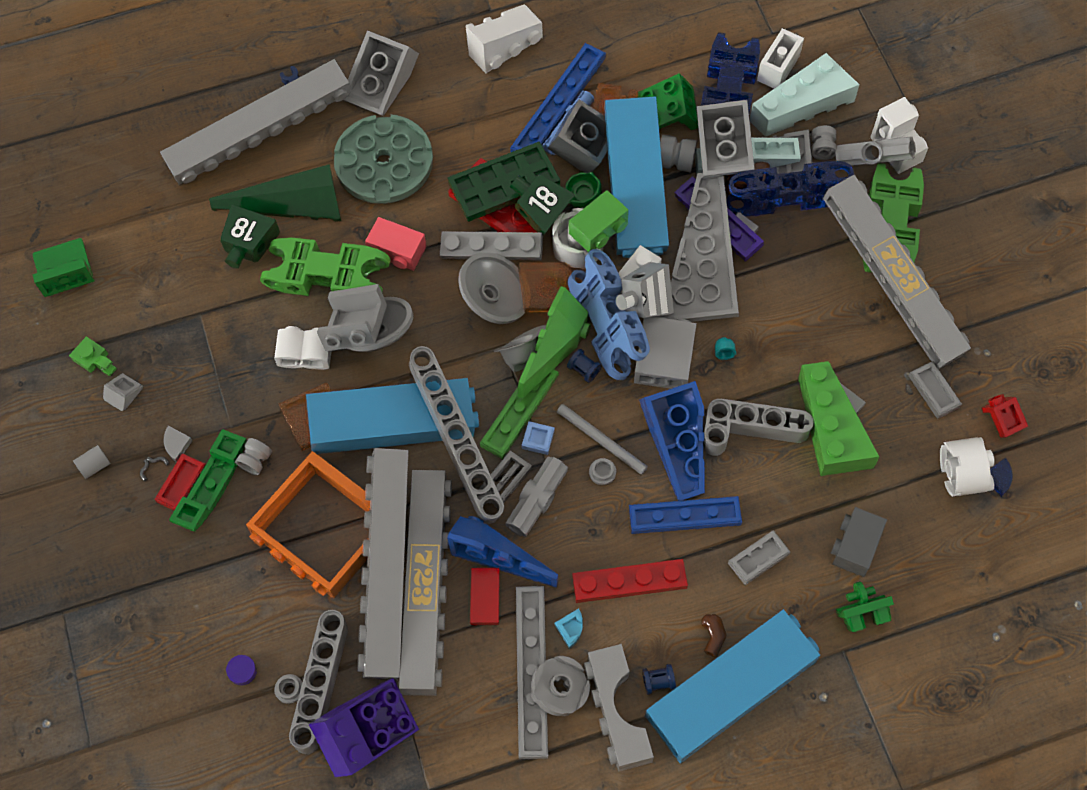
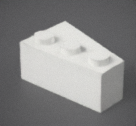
(502, 37)

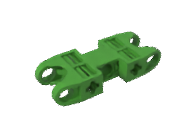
(897, 202)
(310, 266)

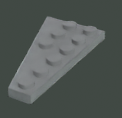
(704, 267)

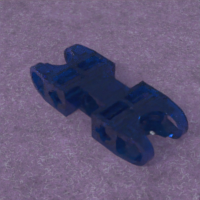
(731, 68)
(774, 192)

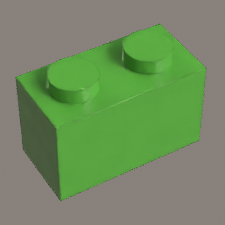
(599, 221)

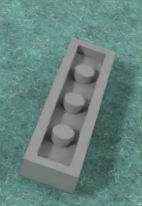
(507, 244)

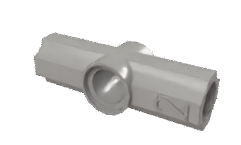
(889, 150)
(536, 496)

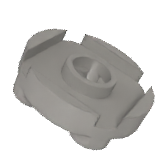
(545, 693)

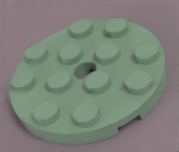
(383, 181)

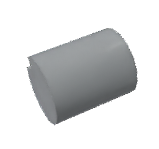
(91, 462)

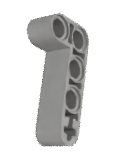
(757, 427)

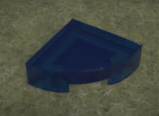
(1002, 476)

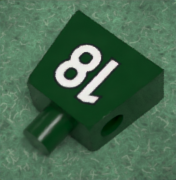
(540, 201)
(247, 235)

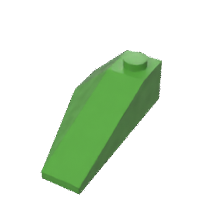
(562, 336)

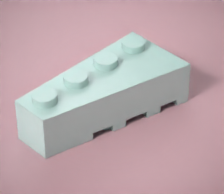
(809, 92)

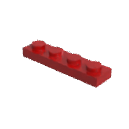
(629, 580)

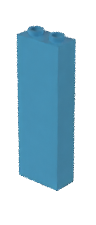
(637, 173)
(382, 416)
(732, 685)

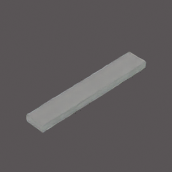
(530, 654)

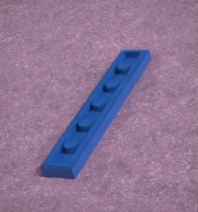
(560, 97)

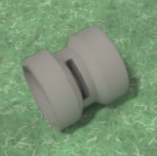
(823, 140)
(254, 454)

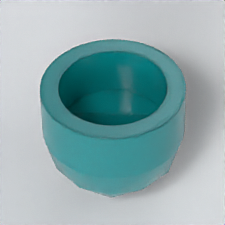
(724, 349)

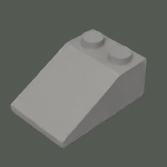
(379, 72)
(725, 138)

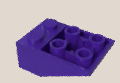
(363, 728)

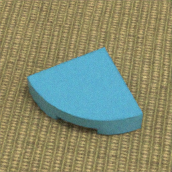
(570, 627)

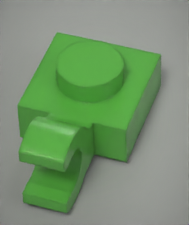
(92, 355)

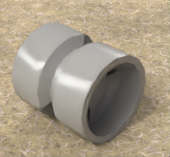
(677, 153)

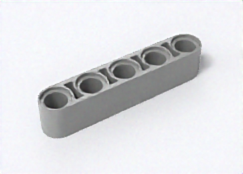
(318, 667)

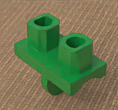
(877, 606)

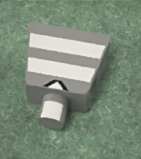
(647, 291)

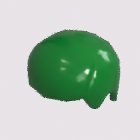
(585, 187)

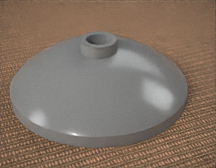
(492, 287)
(394, 325)

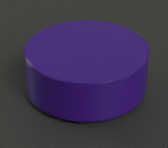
(241, 670)

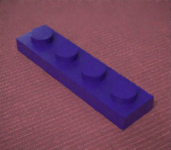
(743, 239)

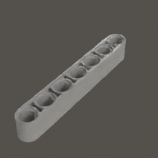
(455, 420)

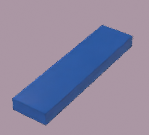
(685, 515)

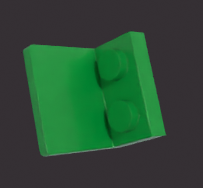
(674, 101)
(62, 267)

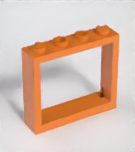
(282, 497)

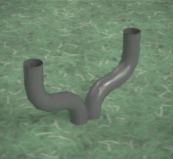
(152, 461)

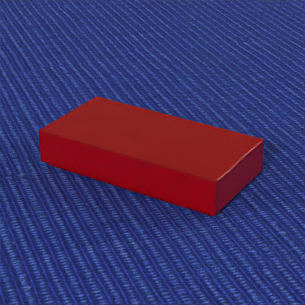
(180, 481)
(485, 596)

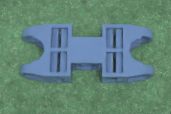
(615, 328)

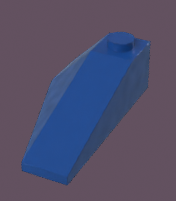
(678, 433)
(484, 545)

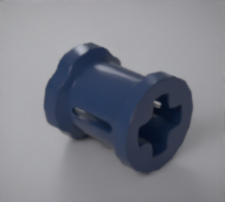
(584, 365)
(659, 679)

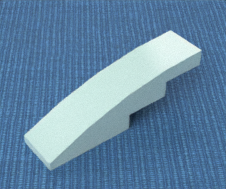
(770, 150)

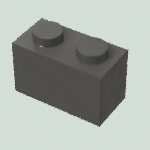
(858, 541)

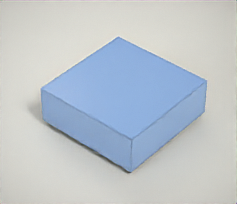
(538, 438)

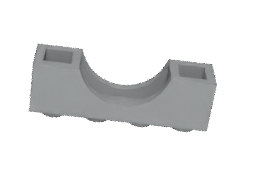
(628, 743)

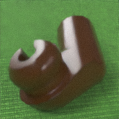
(717, 632)

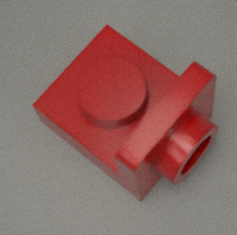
(1005, 414)

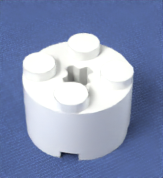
(565, 247)
(967, 466)

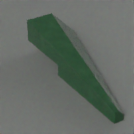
(300, 194)

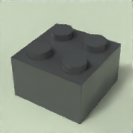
(581, 138)

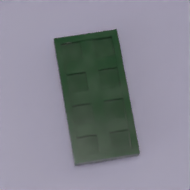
(487, 186)

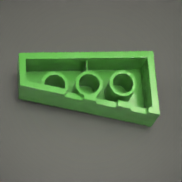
(837, 431)

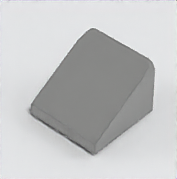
(121, 391)

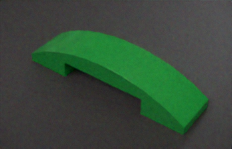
(212, 482)

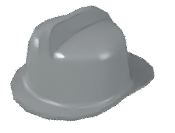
(519, 349)

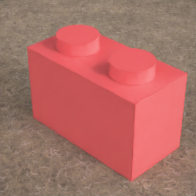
(399, 242)

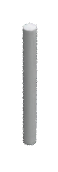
(602, 439)

